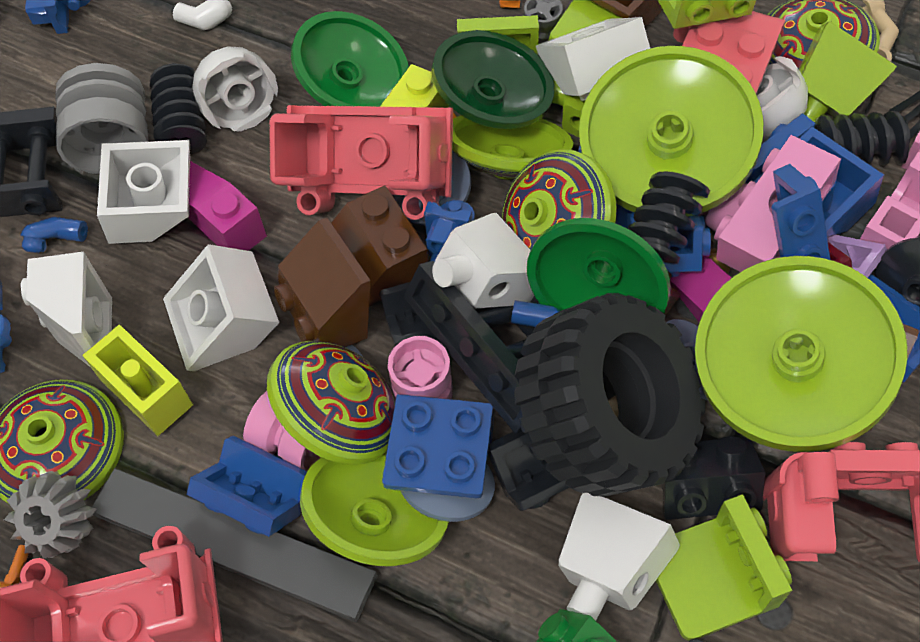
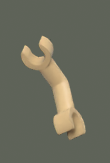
(885, 26)

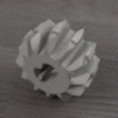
(50, 514)

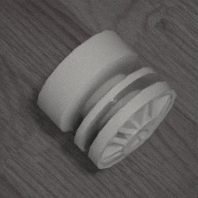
(97, 107)

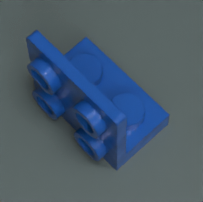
(438, 446)

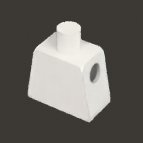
(485, 263)
(613, 554)

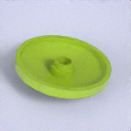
(676, 115)
(801, 353)

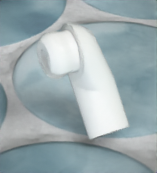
(204, 16)

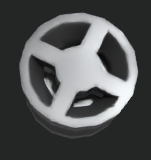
(548, 14)

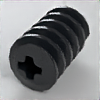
(175, 107)
(869, 135)
(665, 211)

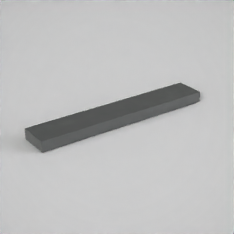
(270, 561)

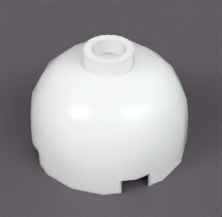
(234, 88)
(781, 95)

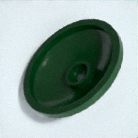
(492, 79)

